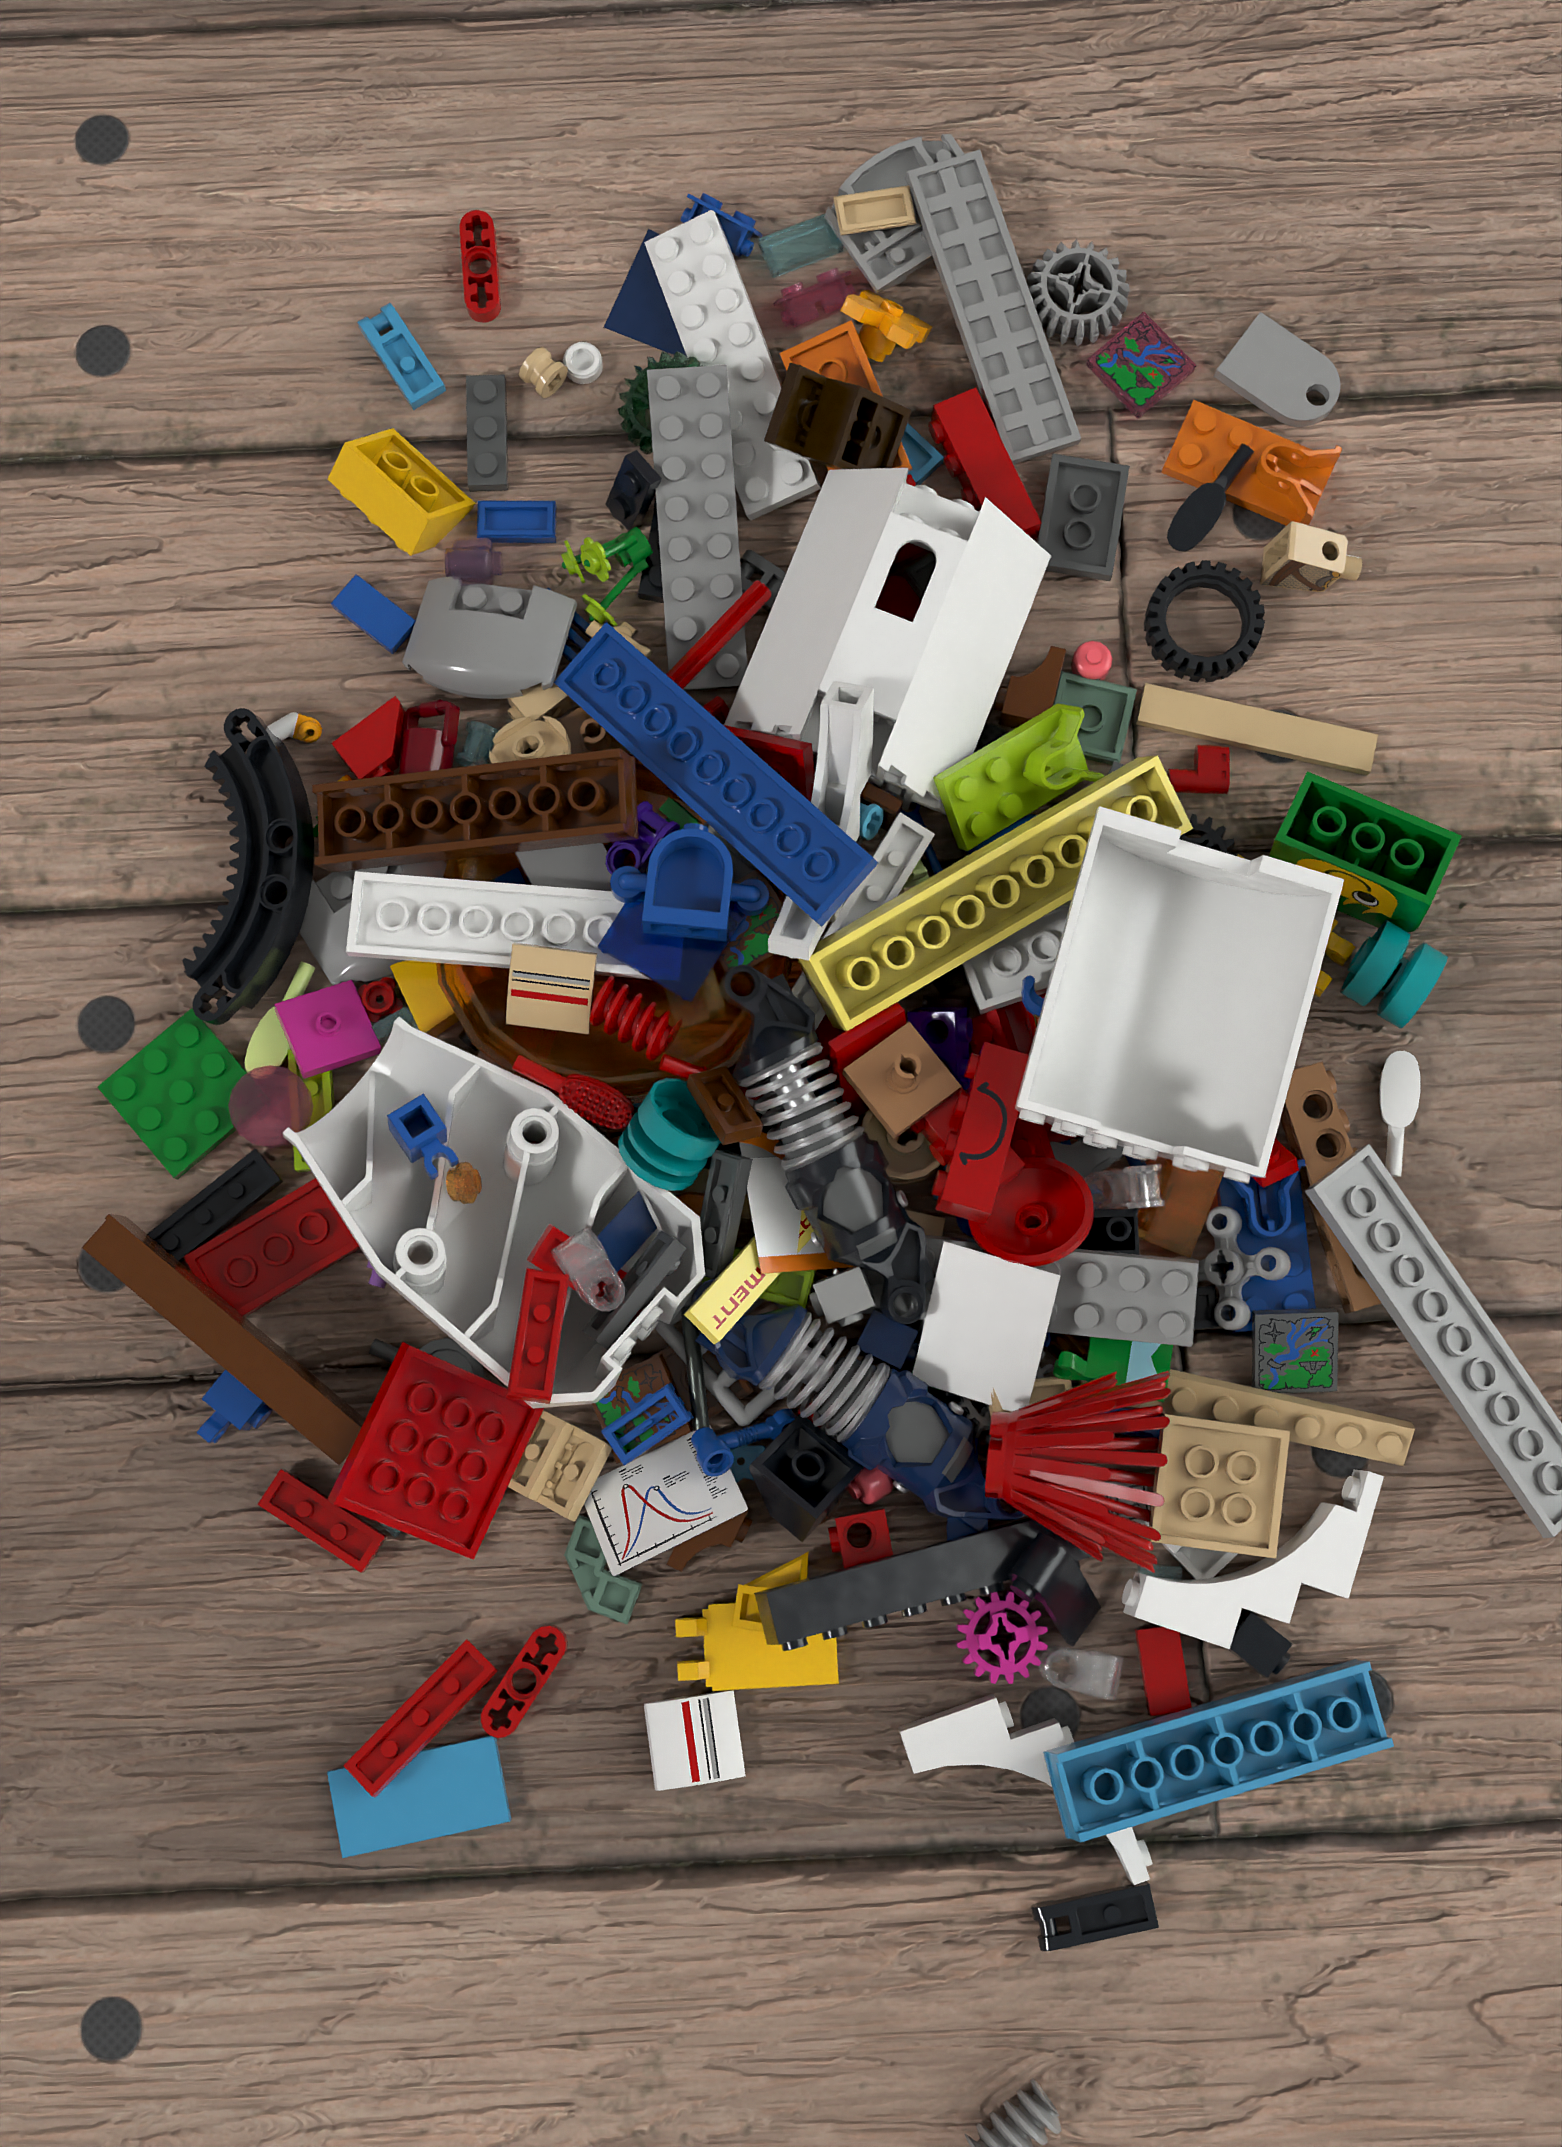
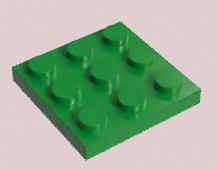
(178, 1093)

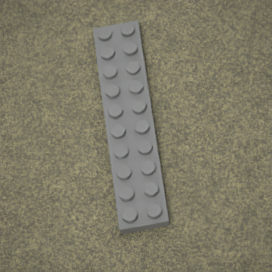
(1447, 1330)

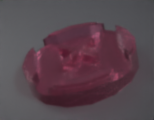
(268, 1103)

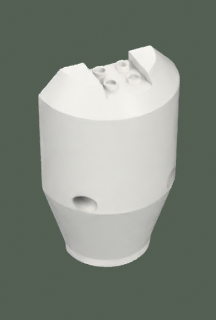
(477, 1252)

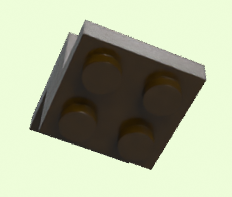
(835, 422)

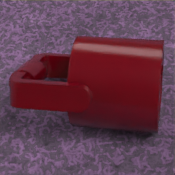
(427, 747)

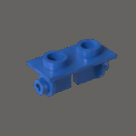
(736, 228)

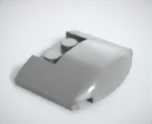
(895, 252)
(488, 638)
(328, 918)

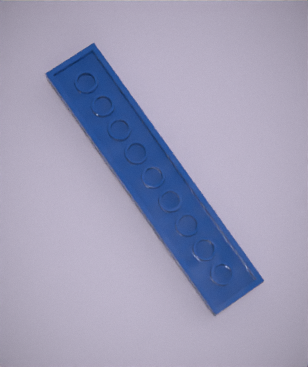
(716, 775)

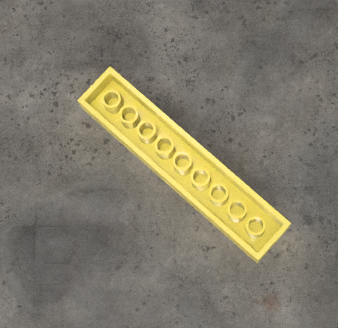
(977, 898)

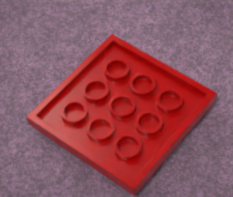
(435, 1452)

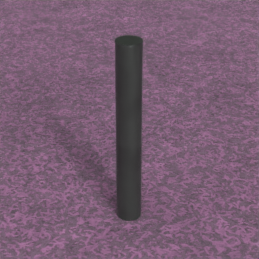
(695, 1372)

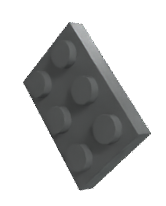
(1082, 516)

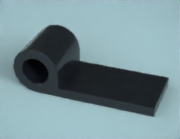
(1054, 1579)

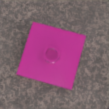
(327, 1029)

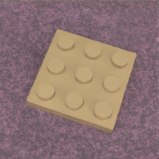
(1220, 1486)

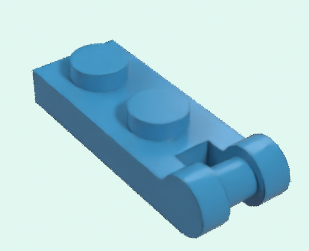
(402, 357)

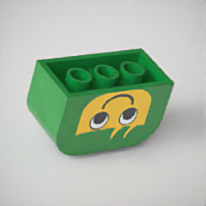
(1382, 853)

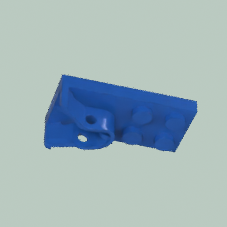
(1271, 1219)

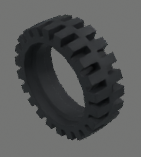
(1213, 578)

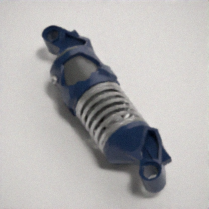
(875, 1411)

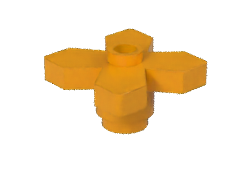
(883, 324)

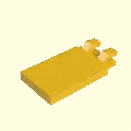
(744, 1660)

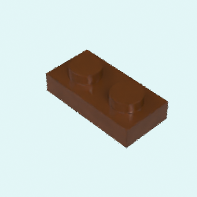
(724, 1105)

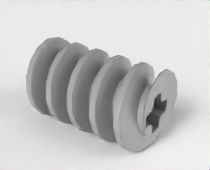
(1021, 2123)

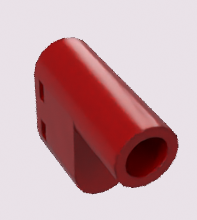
(1209, 774)

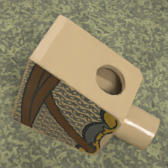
(1307, 559)

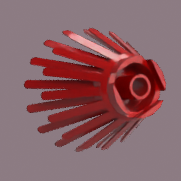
(1034, 1473)

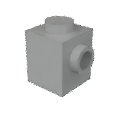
(843, 1296)

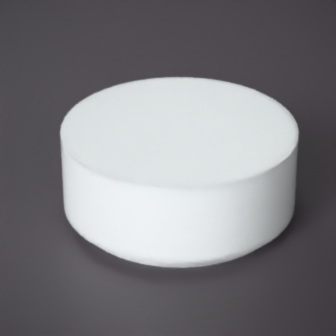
(583, 362)

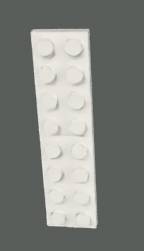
(722, 329)
(476, 920)

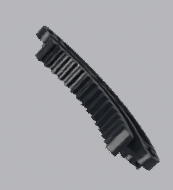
(255, 928)

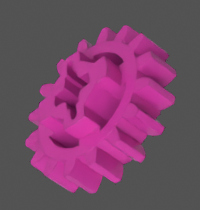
(1020, 1634)

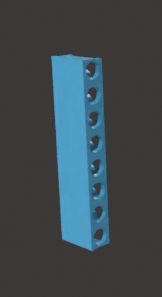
(1216, 1750)

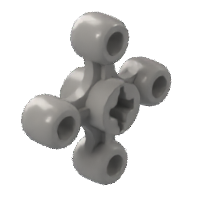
(1245, 1266)

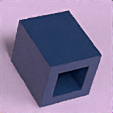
(888, 1341)

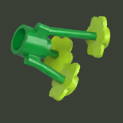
(628, 549)

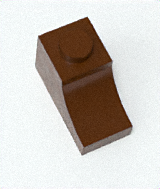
(1030, 693)
(722, 1534)

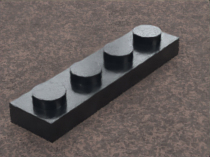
(216, 1206)

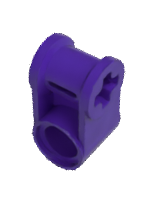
(645, 844)

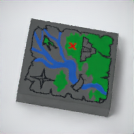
(1295, 1350)

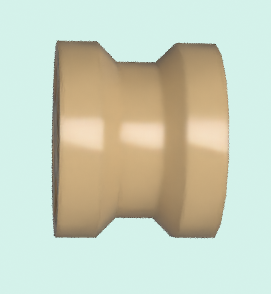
(543, 372)

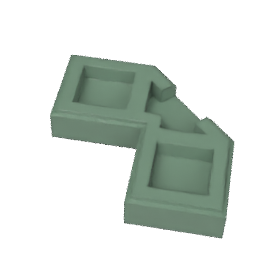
(601, 1591)

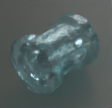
(477, 743)

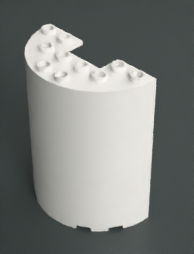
(1178, 999)

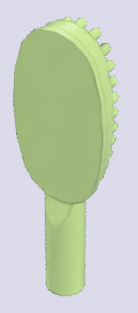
(268, 1041)

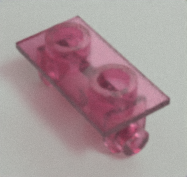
(800, 302)

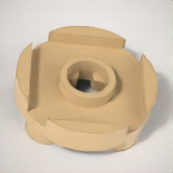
(545, 737)

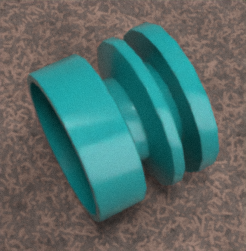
(668, 1137)

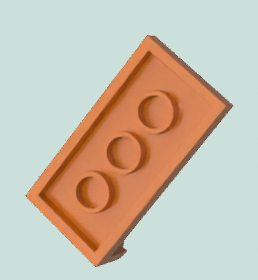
(842, 358)
(1276, 482)

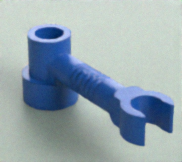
(714, 1451)

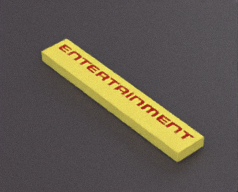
(736, 1289)

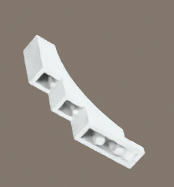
(1319, 1556)

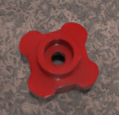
(370, 993)

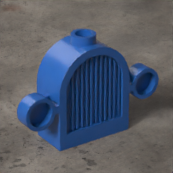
(689, 886)

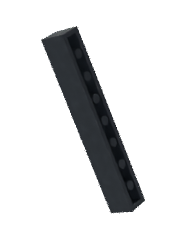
(897, 1584)

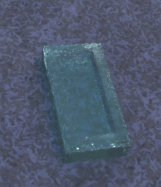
(799, 245)

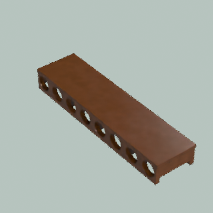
(477, 810)
(226, 1336)

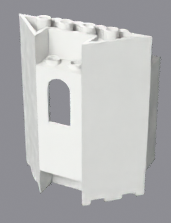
(928, 674)

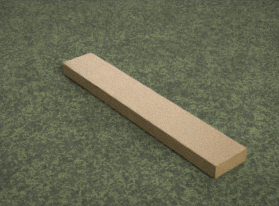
(1257, 729)

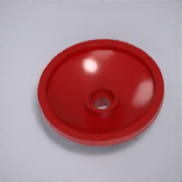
(1043, 1195)

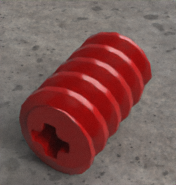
(633, 1020)

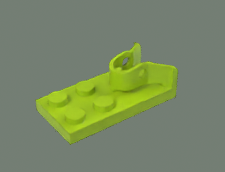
(1014, 775)

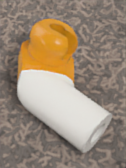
(297, 727)

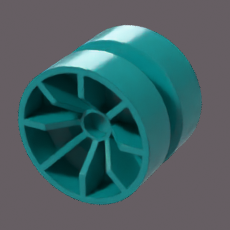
(1403, 980)

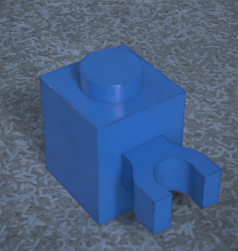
(421, 1134)
(234, 1406)

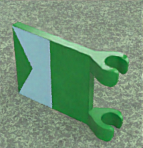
(1105, 1355)

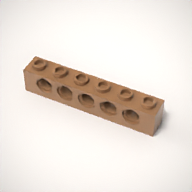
(1302, 1134)

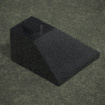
(803, 1476)

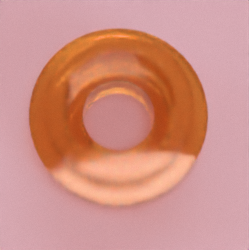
(463, 1183)

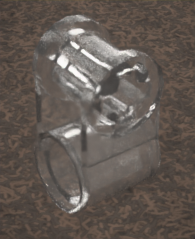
(1129, 1187)
(588, 1264)
(1088, 1671)

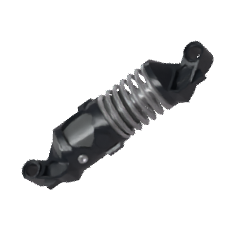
(828, 1162)

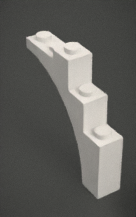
(840, 776)
(979, 1736)

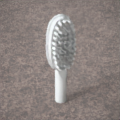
(1398, 1103)

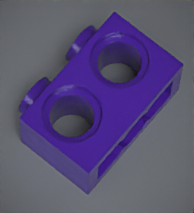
(955, 1048)

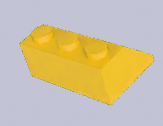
(399, 490)

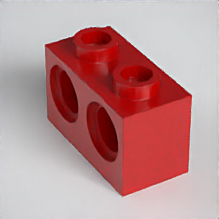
(878, 1545)

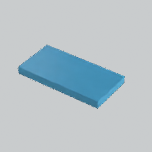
(434, 1796)

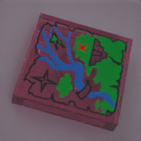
(1140, 365)

